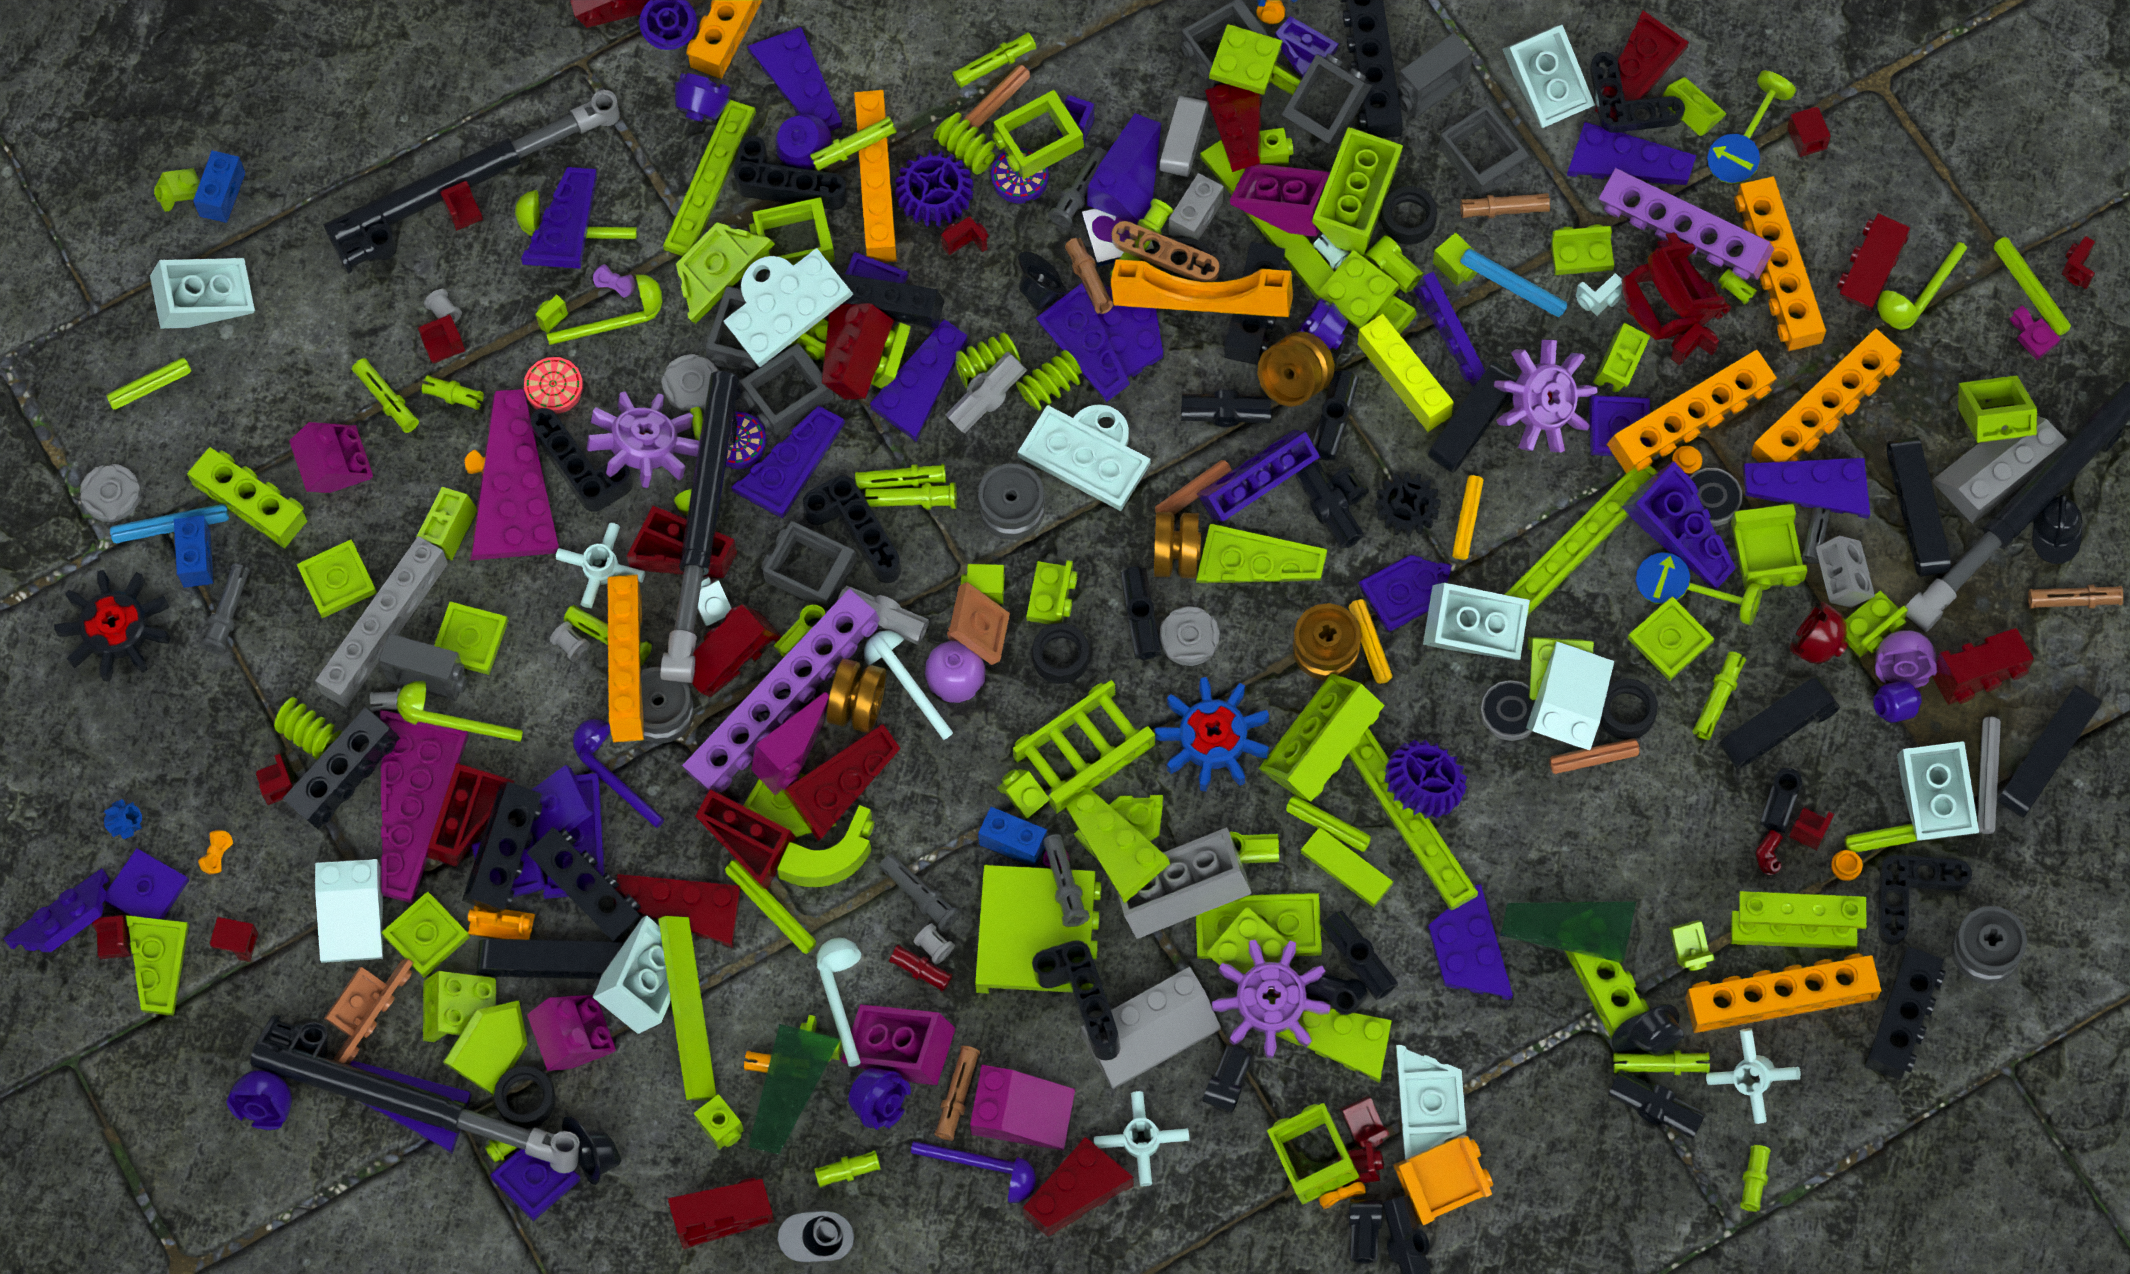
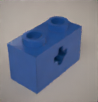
(219, 186)
(193, 551)
(1012, 837)

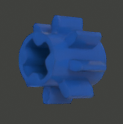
(122, 819)

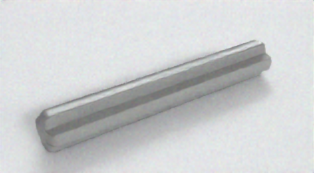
(1988, 775)

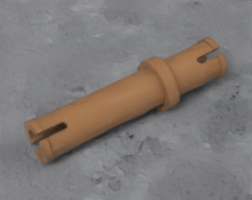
(1494, 206)
(1084, 266)
(2086, 596)
(957, 1092)

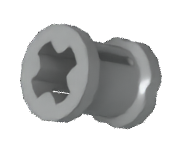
(441, 305)
(569, 641)
(934, 944)

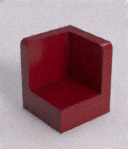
(1808, 131)
(461, 205)
(441, 339)
(274, 781)
(1811, 828)
(112, 937)
(234, 937)

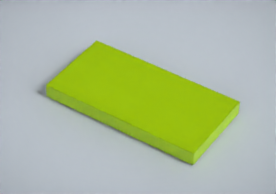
(1290, 915)

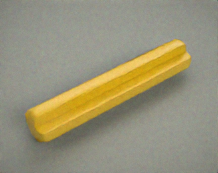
(1467, 517)
(1371, 642)

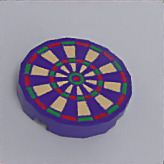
(1012, 186)
(749, 442)

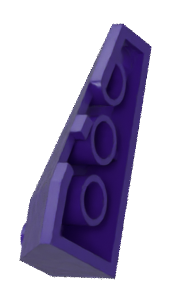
(1128, 172)
(1676, 519)

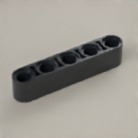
(1918, 507)
(2049, 751)
(545, 958)

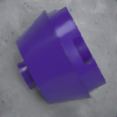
(668, 23)
(700, 97)
(800, 138)
(1325, 323)
(878, 1097)

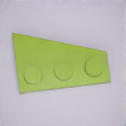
(158, 961)

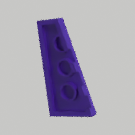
(1812, 483)
(439, 1136)

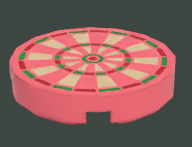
(553, 384)

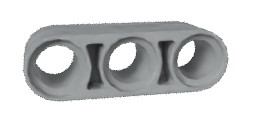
(1183, 136)

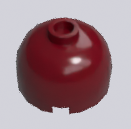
(1821, 635)

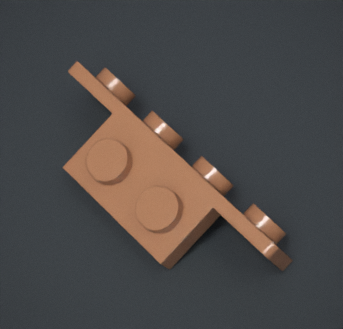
(360, 1005)

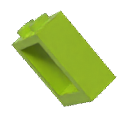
(1054, 152)
(792, 214)
(1988, 423)
(1325, 1179)

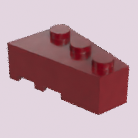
(1873, 261)
(854, 348)
(730, 647)
(463, 813)
(746, 835)
(720, 1212)

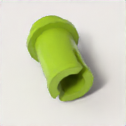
(1737, 286)
(498, 1150)

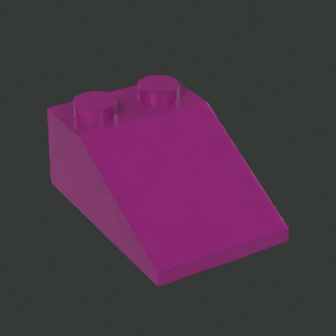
(1281, 196)
(784, 751)
(902, 1042)
(1021, 1108)

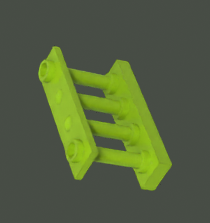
(1087, 775)
(1798, 920)

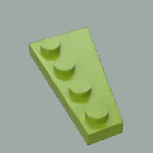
(1251, 557)
(1120, 848)
(1349, 1039)

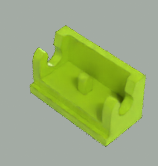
(1622, 357)
(448, 521)

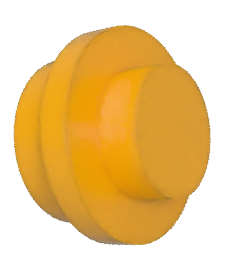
(1272, 12)
(1688, 459)
(1846, 865)

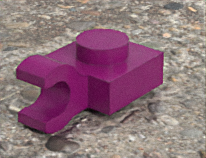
(2035, 337)

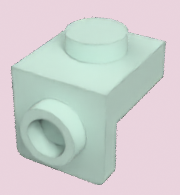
(1606, 295)
(712, 601)

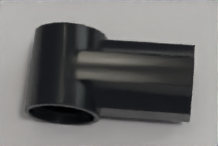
(1781, 802)
(1332, 991)
(1225, 1086)
(1365, 1222)

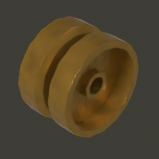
(1295, 369)
(1176, 545)
(1326, 641)
(856, 695)

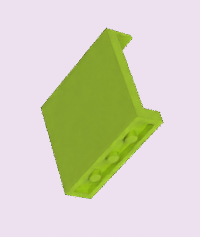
(1023, 919)

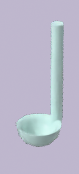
(880, 646)
(832, 957)

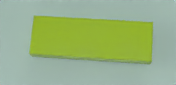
(1346, 867)

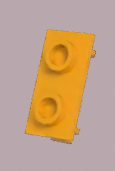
(500, 925)

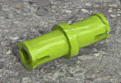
(452, 392)
(847, 1168)
(1755, 1178)

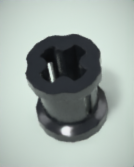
(1350, 485)

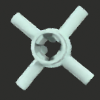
(593, 556)
(1759, 1066)
(1142, 1150)

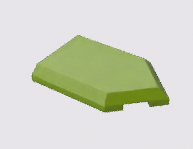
(777, 808)
(1141, 813)
(489, 1045)

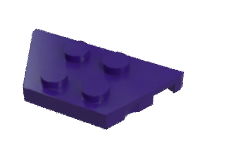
(1133, 336)
(63, 918)
(1469, 949)

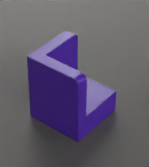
(1082, 114)

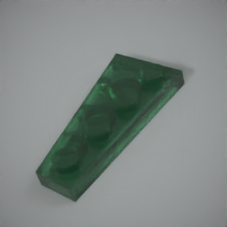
(1577, 927)
(791, 1077)

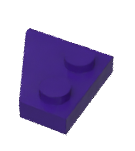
(1302, 44)

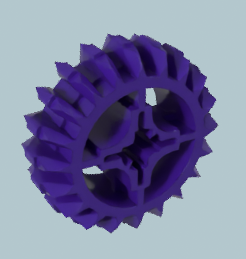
(933, 173)
(1441, 789)

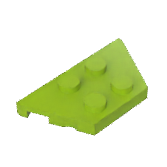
(717, 262)

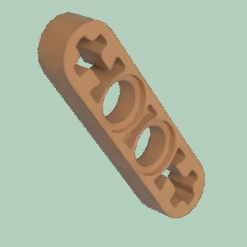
(1167, 248)

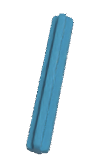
(1513, 282)
(165, 523)

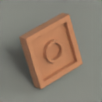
(978, 623)

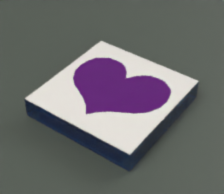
(1099, 230)

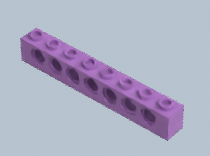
(847, 609)

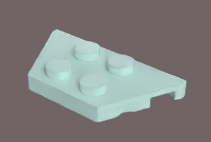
(1429, 1101)

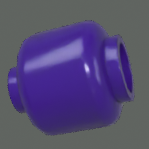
(1897, 701)

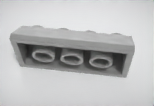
(1997, 469)
(1196, 880)
(1157, 1026)

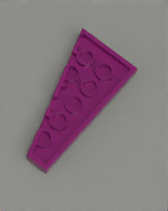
(512, 497)
(411, 797)

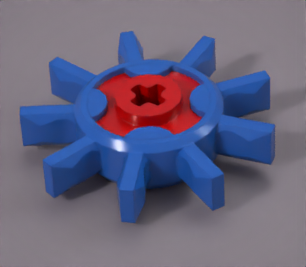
(1213, 717)

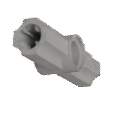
(986, 392)
(893, 617)

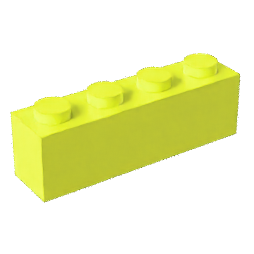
(1405, 372)

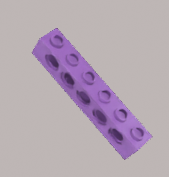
(1624, 186)

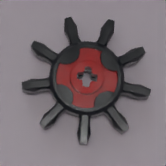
(97, 620)

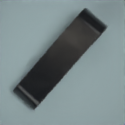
(792, 179)
(1472, 419)
(574, 458)
(859, 530)
(1779, 721)
(1087, 1000)

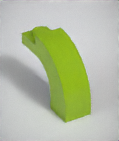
(832, 865)

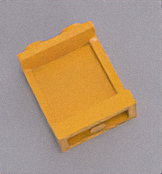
(1443, 1178)

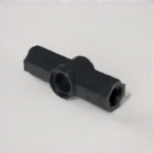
(1338, 400)
(1226, 408)
(1329, 505)
(1142, 629)
(1347, 940)
(1656, 1104)
(1407, 1242)

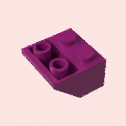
(330, 457)
(570, 1031)

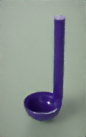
(587, 740)
(1023, 1175)

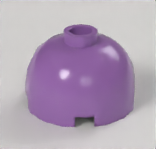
(1906, 657)
(954, 672)

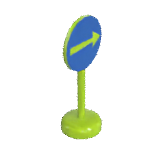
(1735, 156)
(1668, 576)

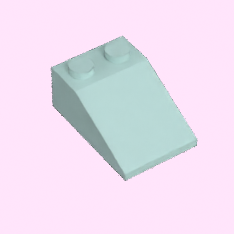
(1549, 75)
(200, 291)
(1476, 621)
(1571, 696)
(1938, 790)
(349, 910)
(637, 980)

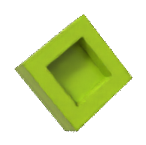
(551, 313)
(1398, 313)

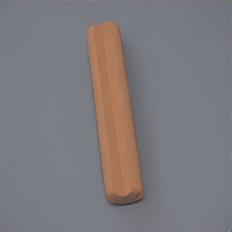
(998, 96)
(1189, 492)
(1594, 756)

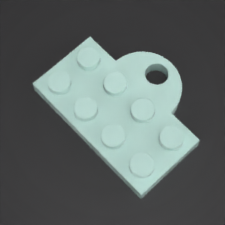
(785, 303)
(1086, 453)

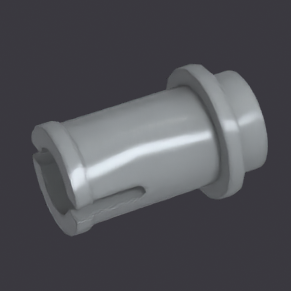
(384, 700)

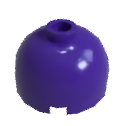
(261, 1098)

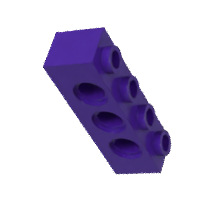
(1258, 475)

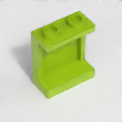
(1768, 546)

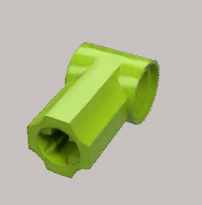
(1389, 259)
(799, 629)
(1257, 848)

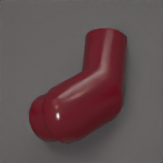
(1765, 853)

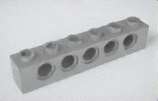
(384, 615)

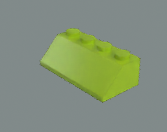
(1356, 189)
(1322, 736)

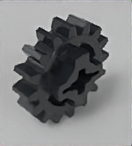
(1415, 494)

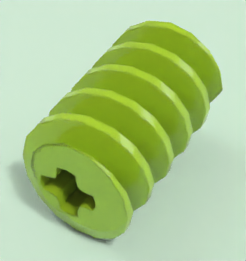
(965, 144)
(985, 358)
(1050, 380)
(303, 729)

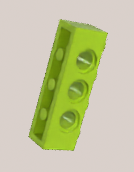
(279, 526)
(1602, 991)

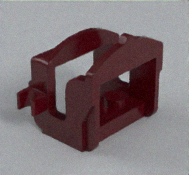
(1676, 284)

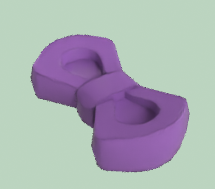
(622, 284)

